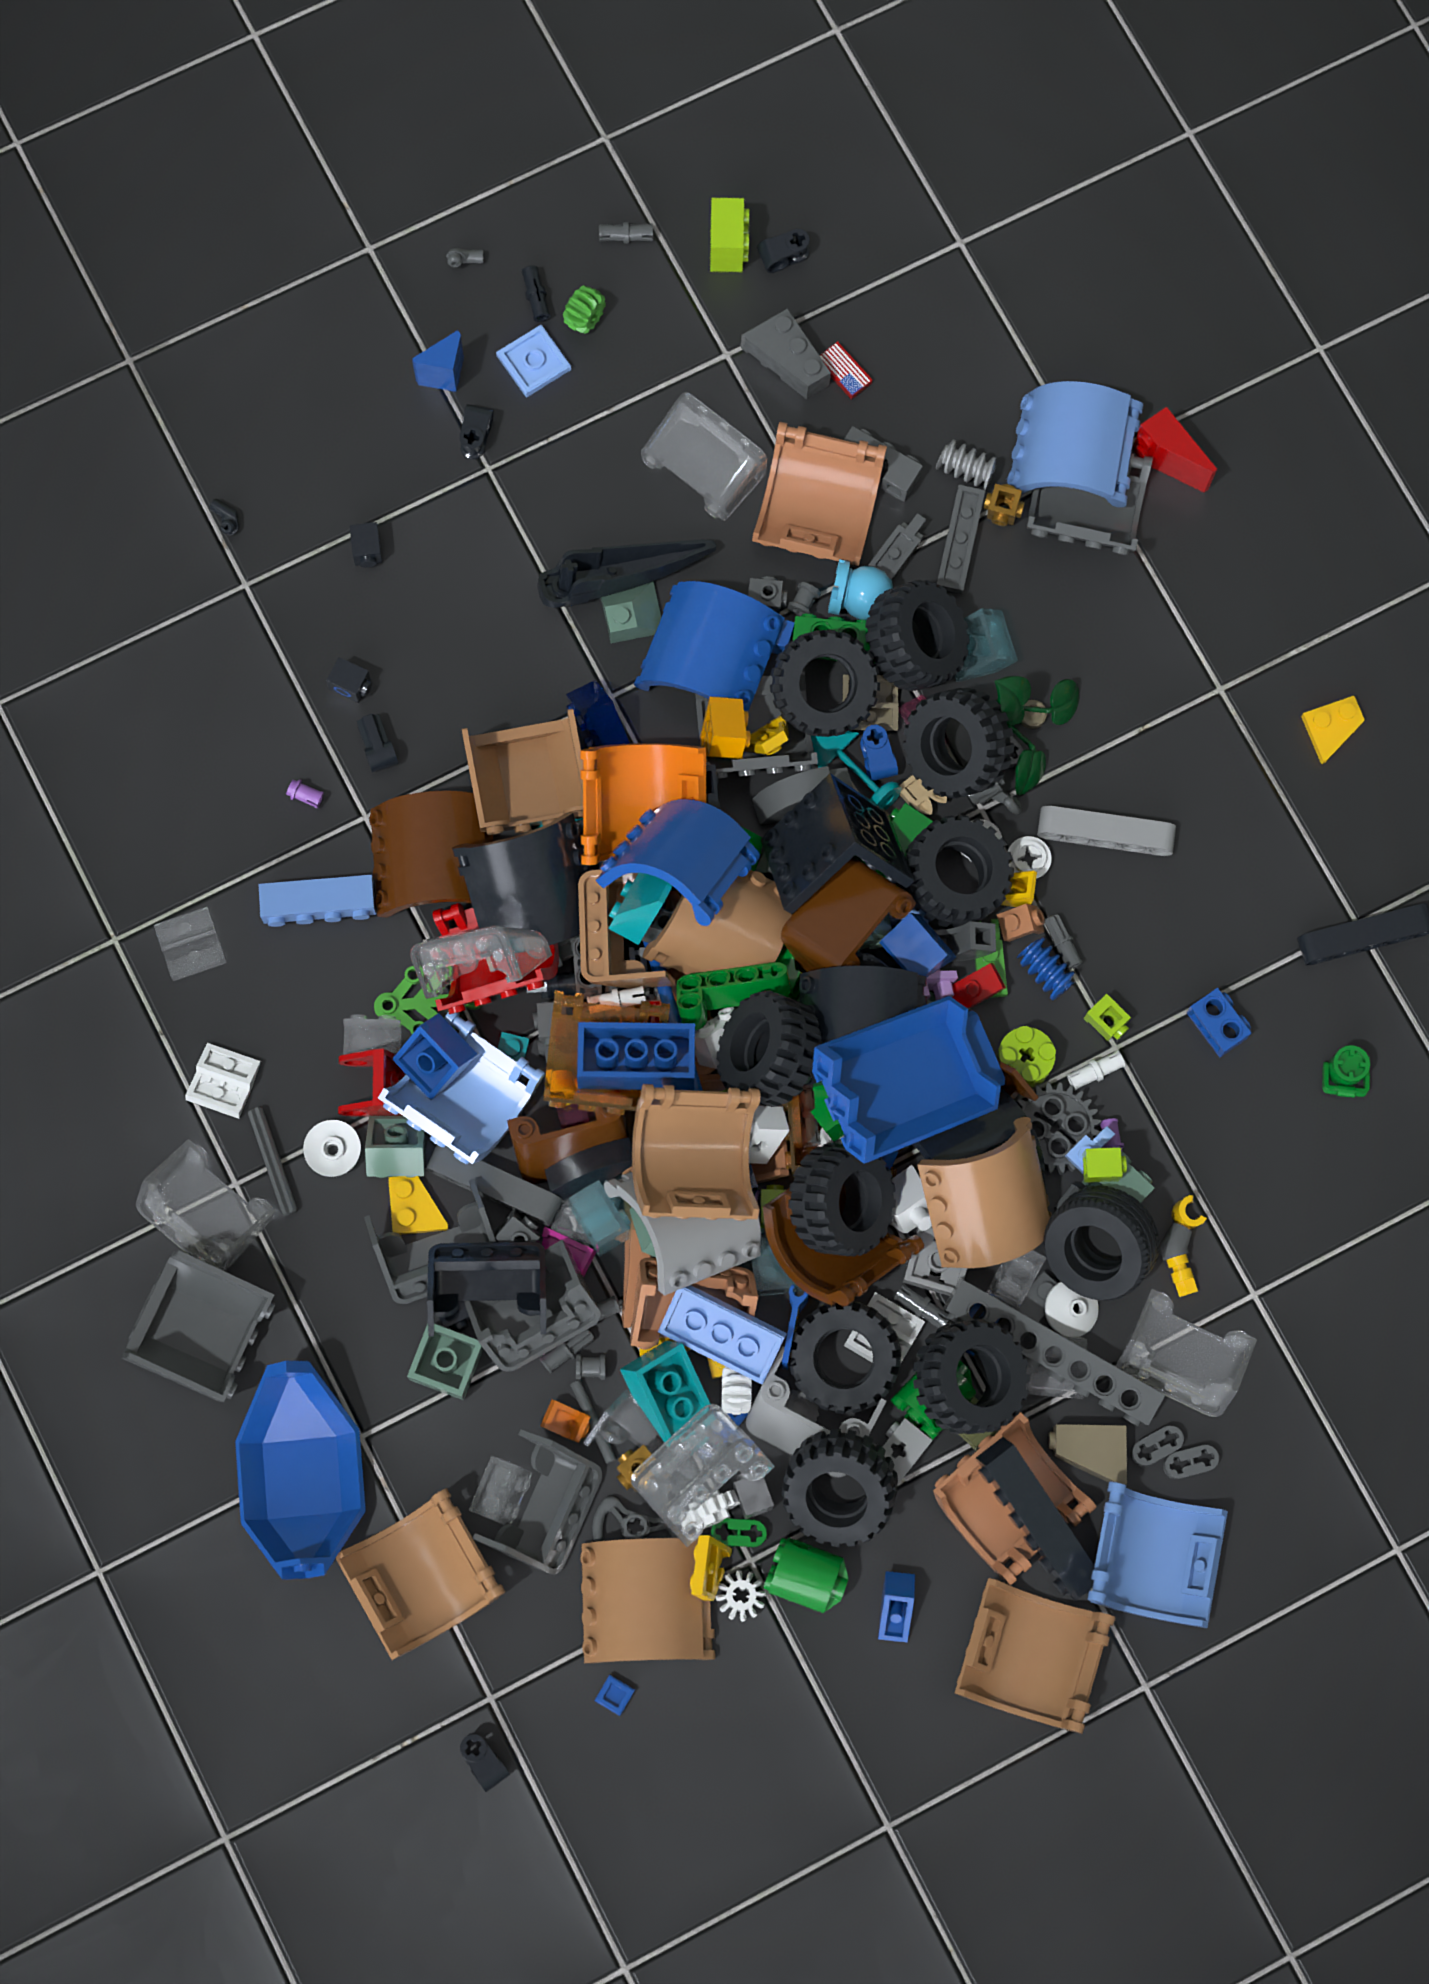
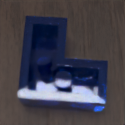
(596, 715)

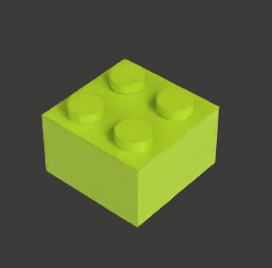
(729, 235)

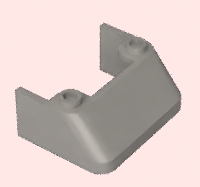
(786, 1428)

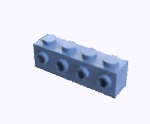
(317, 899)

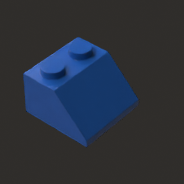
(434, 1056)

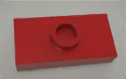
(978, 986)

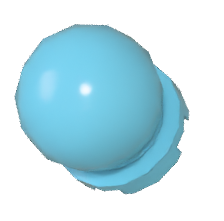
(857, 589)

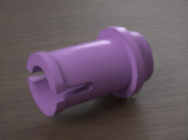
(304, 793)
(1115, 1141)

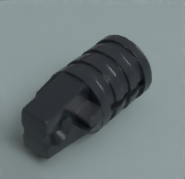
(561, 982)

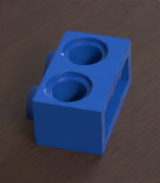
(1212, 1026)

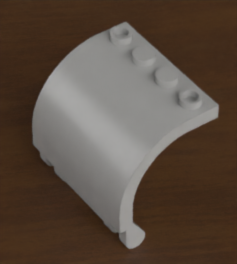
(692, 1246)

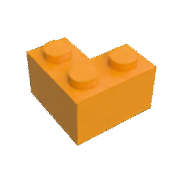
(725, 728)

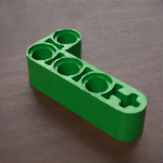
(727, 989)

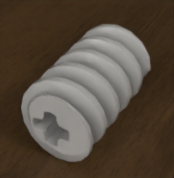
(967, 464)

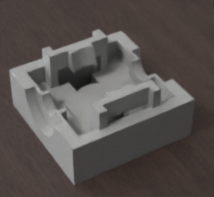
(929, 1260)

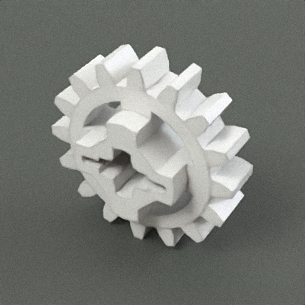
(717, 1507)

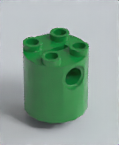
(906, 1400)
(807, 1575)

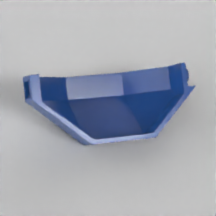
(299, 1471)

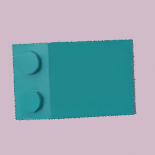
(639, 907)
(665, 1387)

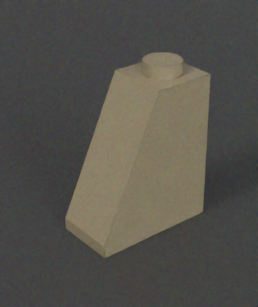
(1092, 1448)

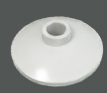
(330, 1134)
(1062, 1316)

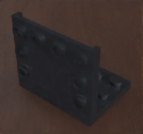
(824, 835)

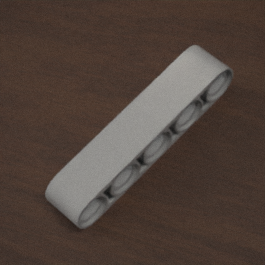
(1106, 830)

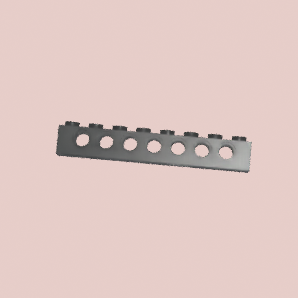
(1146, 1398)

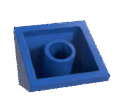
(440, 364)
(917, 946)

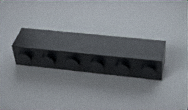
(1038, 1517)

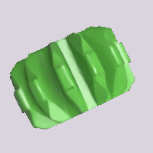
(584, 309)

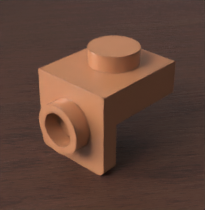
(1021, 922)

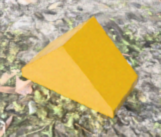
(1022, 889)

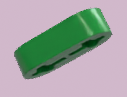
(740, 1525)

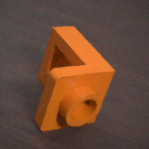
(566, 1421)

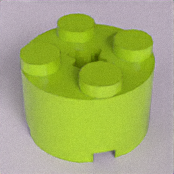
(1034, 1044)

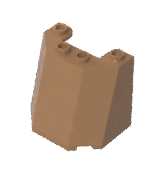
(526, 775)

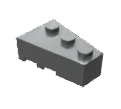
(788, 353)

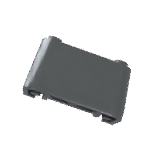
(516, 1338)

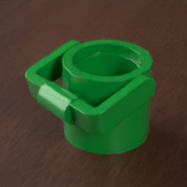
(1345, 1070)

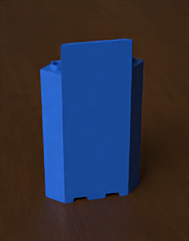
(908, 1077)

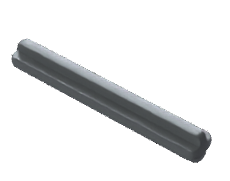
(272, 1161)

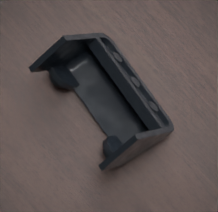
(486, 1274)

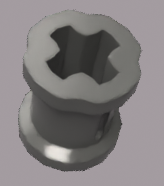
(804, 599)
(590, 1366)

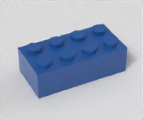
(635, 1054)

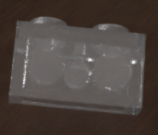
(370, 1034)

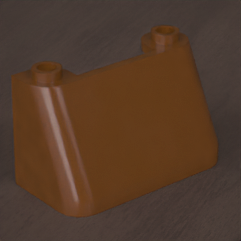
(843, 916)
(539, 1152)

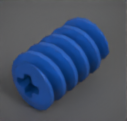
(1046, 968)

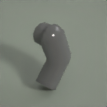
(457, 256)

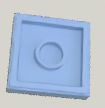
(533, 361)

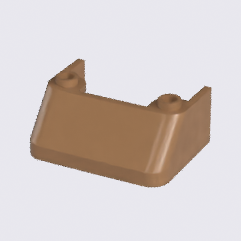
(604, 949)

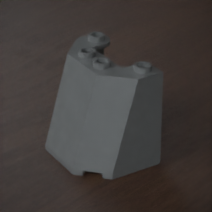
(197, 1326)

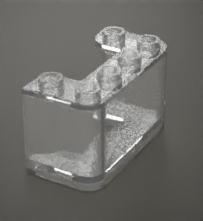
(695, 1467)

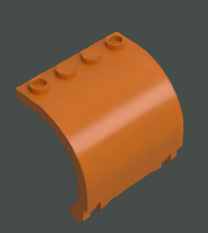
(628, 781)

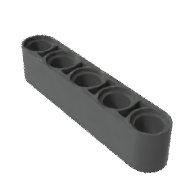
(496, 1185)

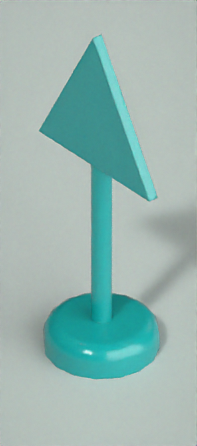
(830, 747)

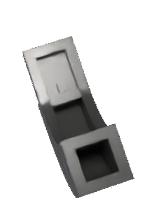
(784, 795)
(970, 940)

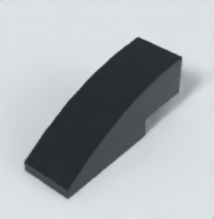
(588, 1166)

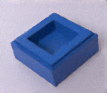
(614, 1695)

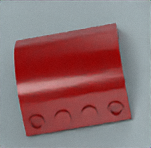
(481, 983)

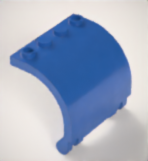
(711, 643)
(688, 847)

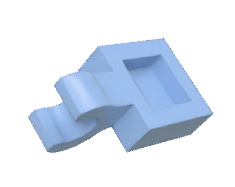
(1099, 1141)

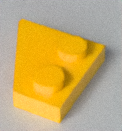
(1332, 725)
(769, 737)
(413, 1207)
(707, 1571)

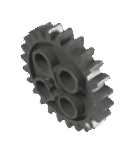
(1070, 1108)

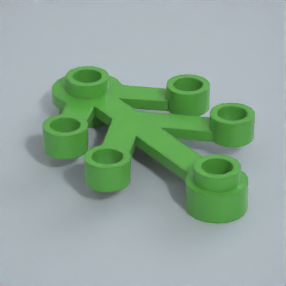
(418, 1003)

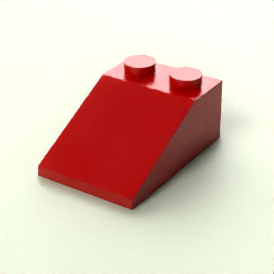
(1174, 451)

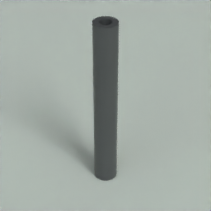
(587, 1408)

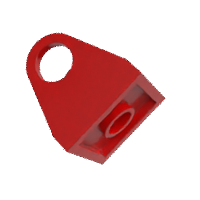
(385, 1074)

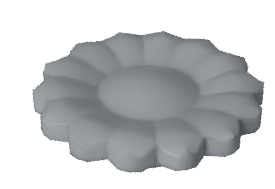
(801, 1405)

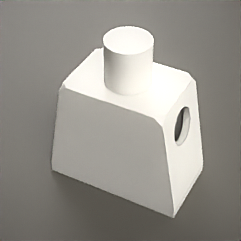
(911, 1204)

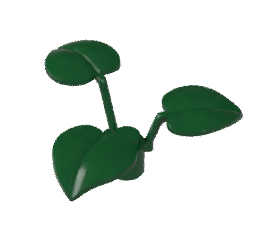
(1012, 695)

